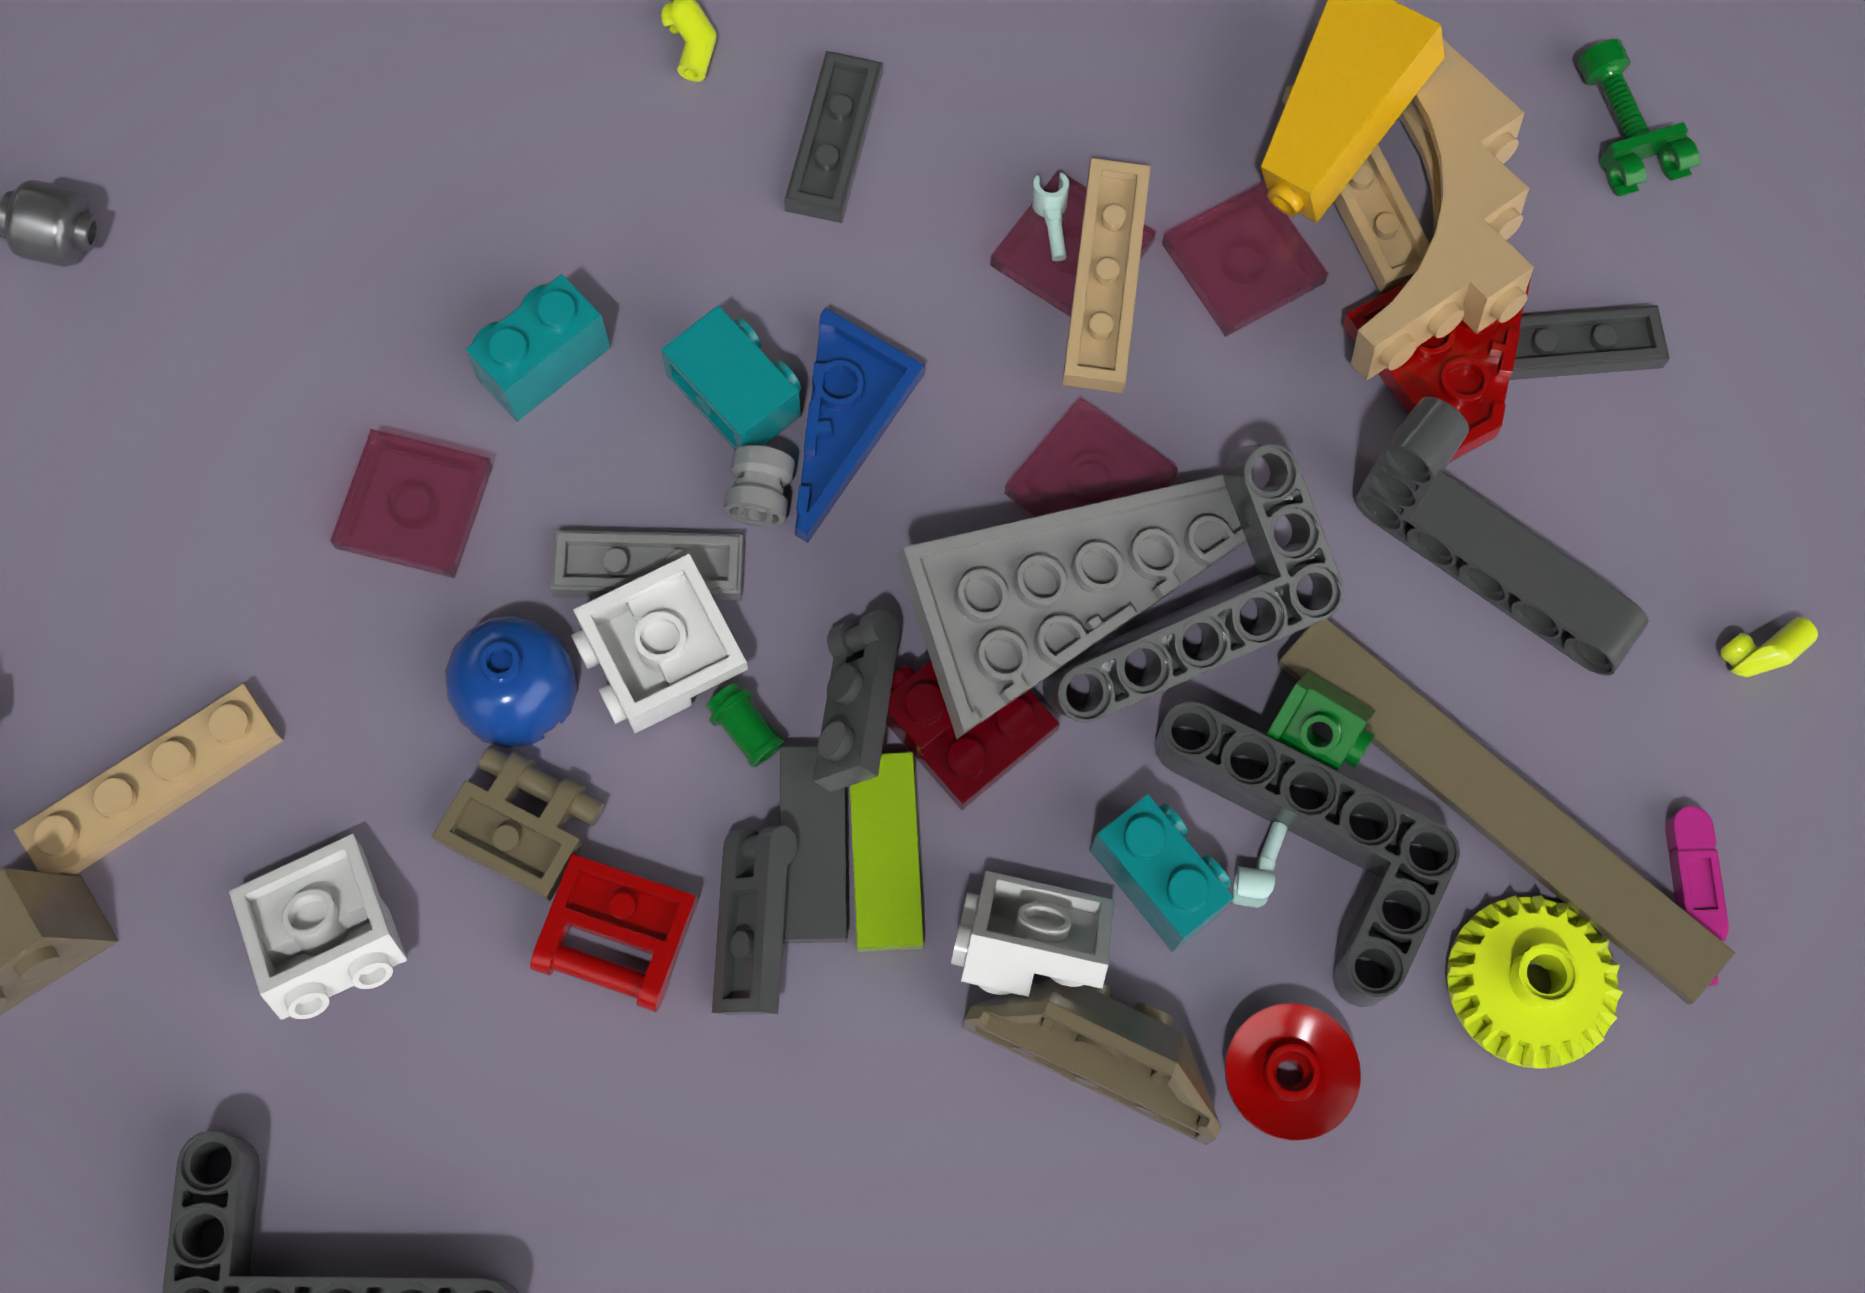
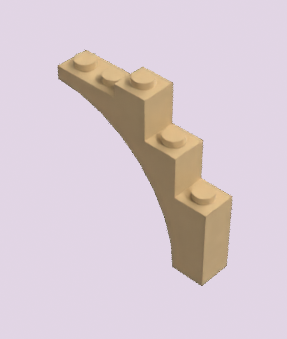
(1469, 270)

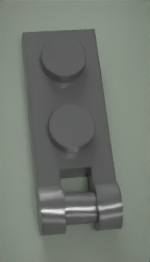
(856, 700)
(751, 920)

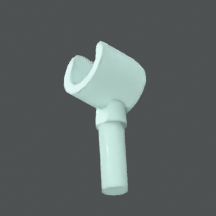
(1051, 207)
(1253, 885)

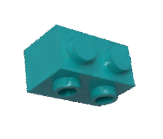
(538, 346)
(732, 379)
(1162, 871)

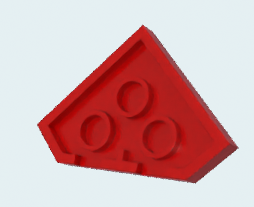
(1459, 368)

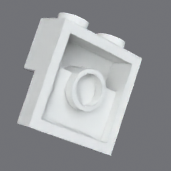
(657, 643)
(317, 929)
(1032, 929)

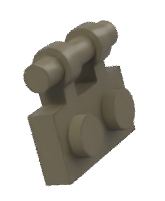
(509, 839)

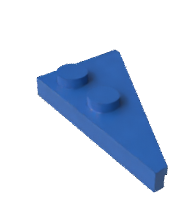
(854, 398)

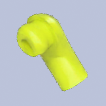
(697, 32)
(1776, 652)

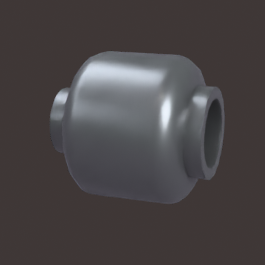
(47, 223)

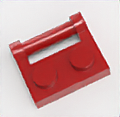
(622, 911)

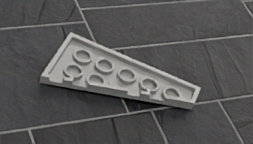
(1040, 591)

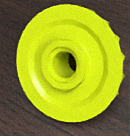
(1502, 1007)

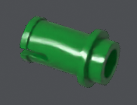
(744, 724)

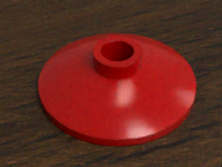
(1325, 1065)

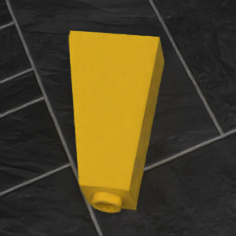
(1346, 97)

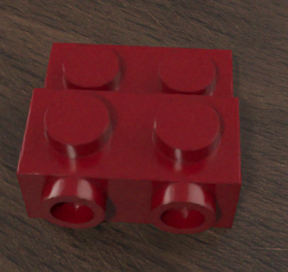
(977, 758)

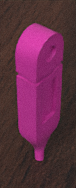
(1697, 870)

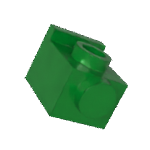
(1319, 701)

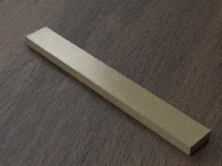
(1516, 816)

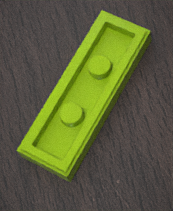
(887, 858)

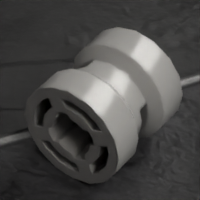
(759, 486)

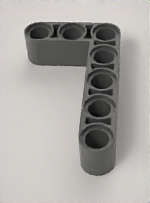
(1490, 550)
(1219, 613)
(1330, 829)
(234, 1204)

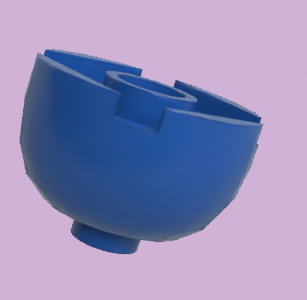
(510, 681)

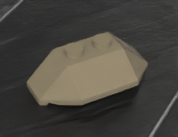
(1106, 1048)

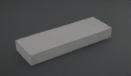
(604, 560)

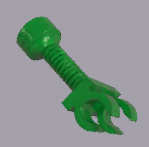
(1623, 159)

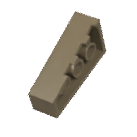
(45, 931)

